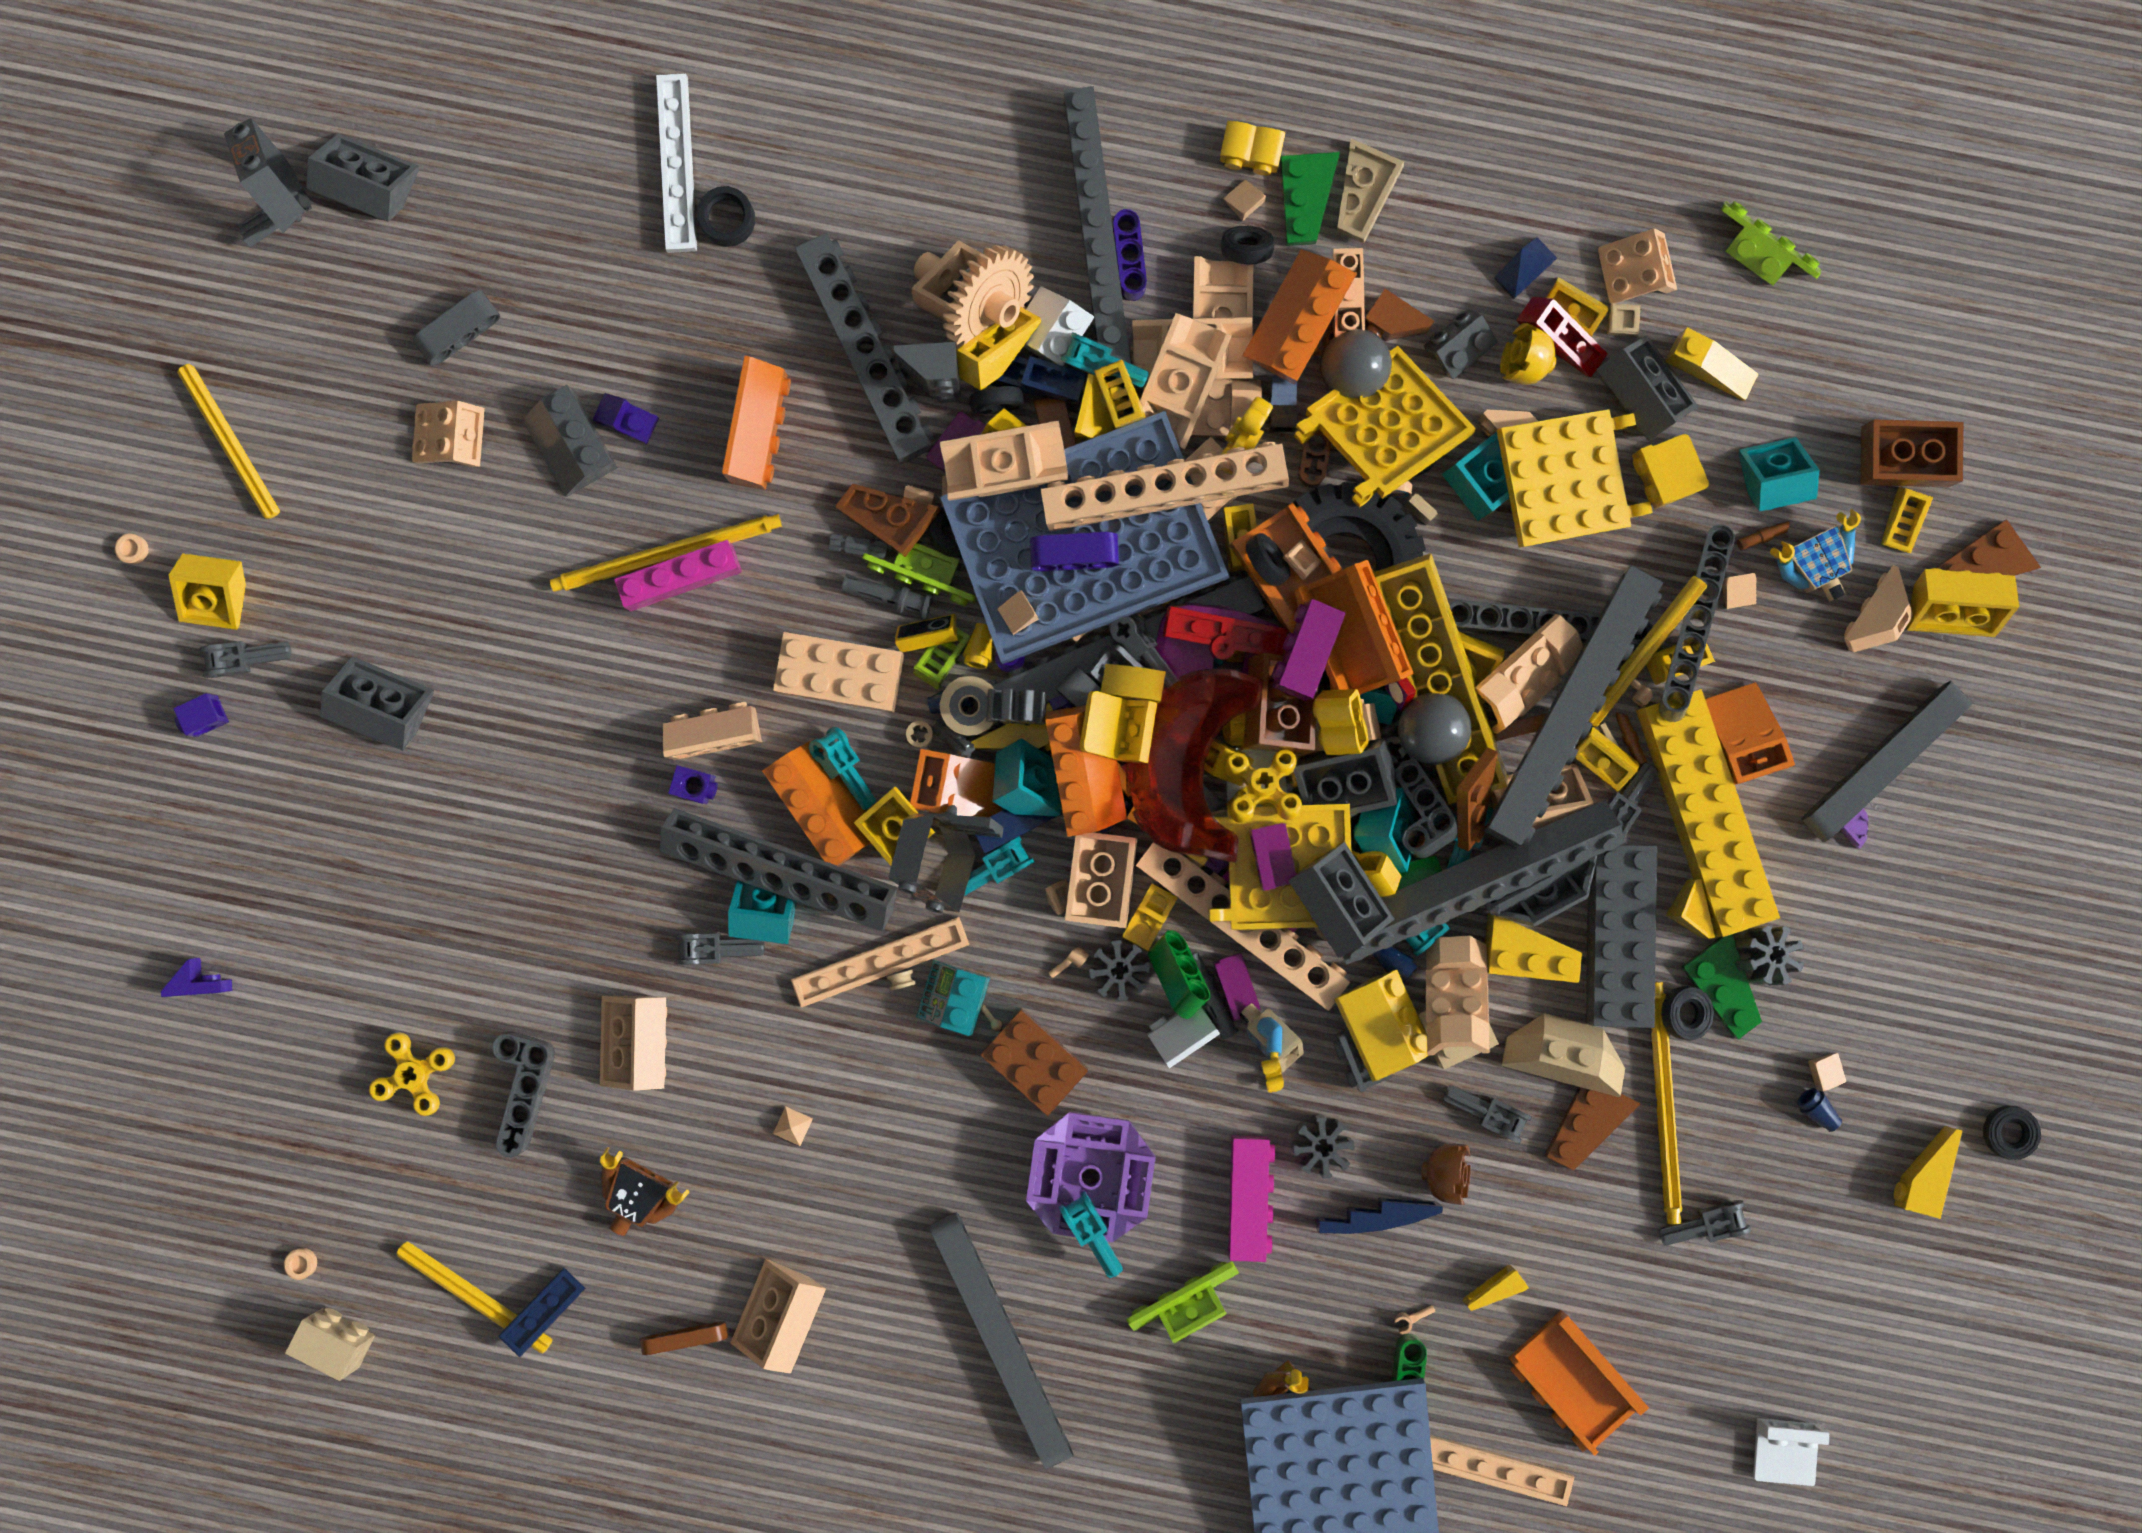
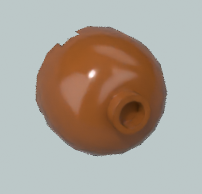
(1448, 1173)

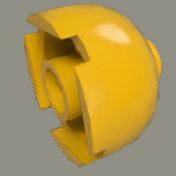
(1529, 356)

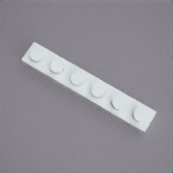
(676, 163)

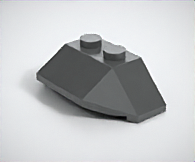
(1547, 896)

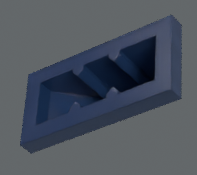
(1525, 267)

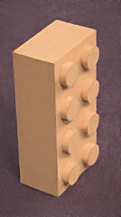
(838, 672)

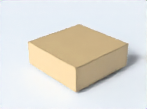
(1623, 320)
(1421, 509)

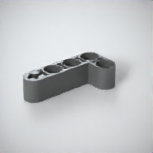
(1432, 814)
(519, 1094)

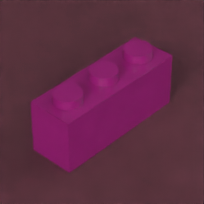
(1307, 649)

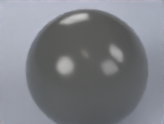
(1356, 363)
(1434, 728)

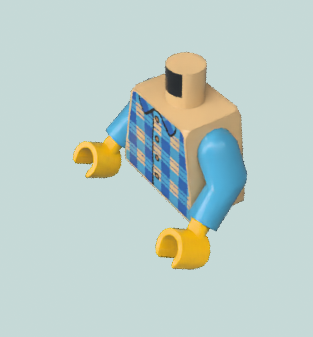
(1821, 558)
(1274, 1041)

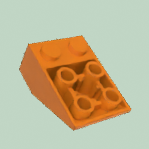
(1749, 734)
(956, 781)

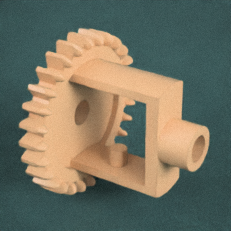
(986, 296)

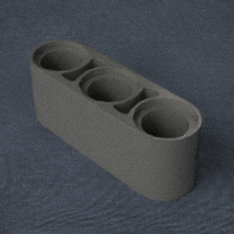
(456, 328)

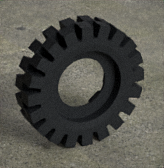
(1378, 522)

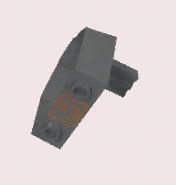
(268, 180)
(958, 863)

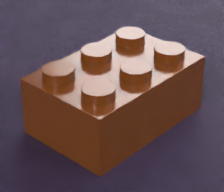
(1912, 453)
(1279, 718)
(1034, 1062)

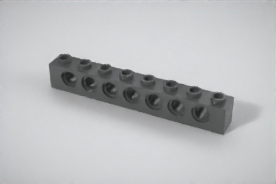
(814, 256)
(778, 869)

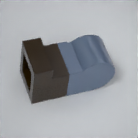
(1284, 402)

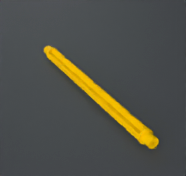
(663, 553)
(1666, 1113)

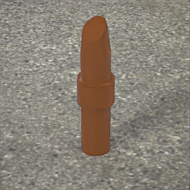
(1763, 535)
(1630, 738)

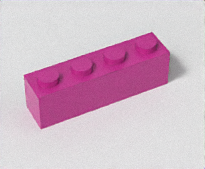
(678, 575)
(1249, 1198)

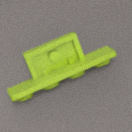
(1764, 251)
(926, 568)
(1189, 1307)

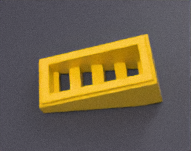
(1129, 390)
(1899, 504)
(1660, 663)
(1498, 1287)

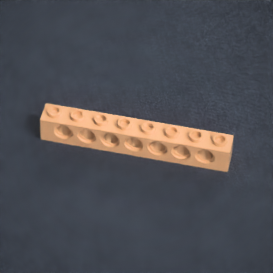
(1151, 499)
(1333, 979)

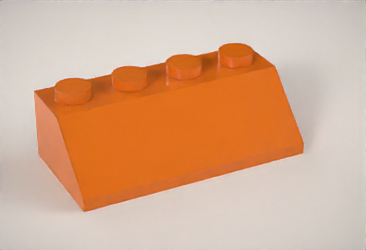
(1299, 315)
(755, 424)
(1086, 782)
(818, 804)

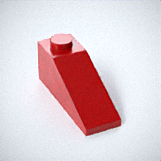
(1569, 338)

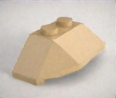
(1566, 1053)

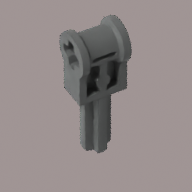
(1141, 645)
(236, 657)
(1625, 805)
(709, 948)
(1493, 1114)
(1714, 1222)

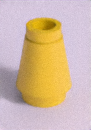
(979, 648)

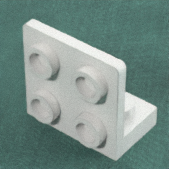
(1787, 1451)

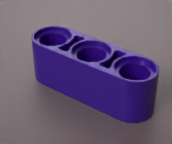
(1129, 241)
(1074, 551)

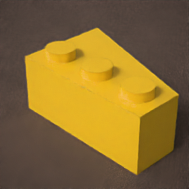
(1525, 953)

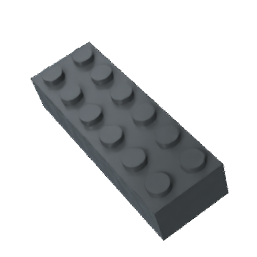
(1622, 938)

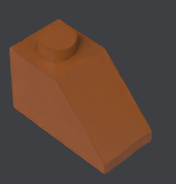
(1396, 319)

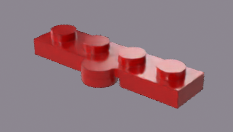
(1223, 633)

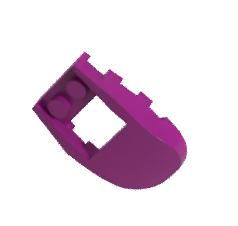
(1190, 656)

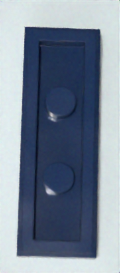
(541, 1312)

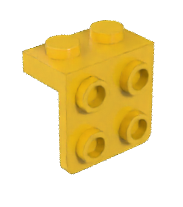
(1670, 470)
(1118, 727)

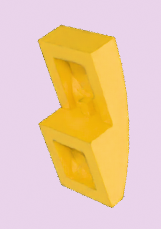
(1133, 682)
(1149, 917)

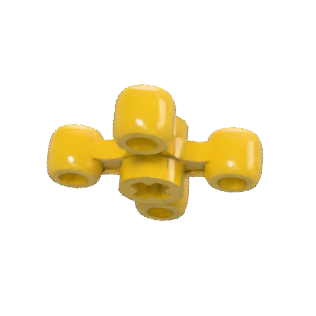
(1247, 430)
(1255, 794)
(401, 1078)

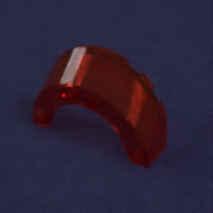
(1170, 786)

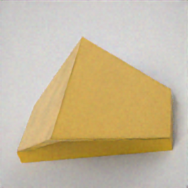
(1691, 909)

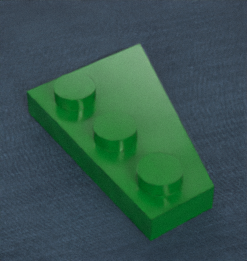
(1305, 194)
(1727, 987)

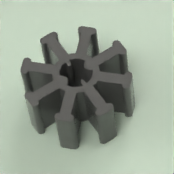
(1016, 707)
(1772, 968)
(1127, 976)
(1329, 1138)

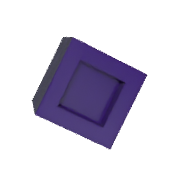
(200, 715)
(680, 783)

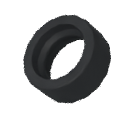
(715, 196)

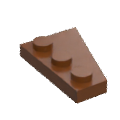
(888, 517)
(1994, 552)
(1473, 800)
(1587, 1124)

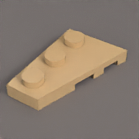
(1366, 188)

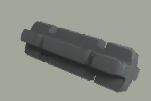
(857, 545)
(952, 739)

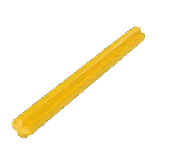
(228, 441)
(1650, 645)
(463, 1290)

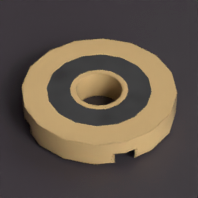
(952, 701)

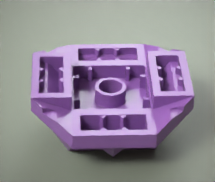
(1098, 1143)

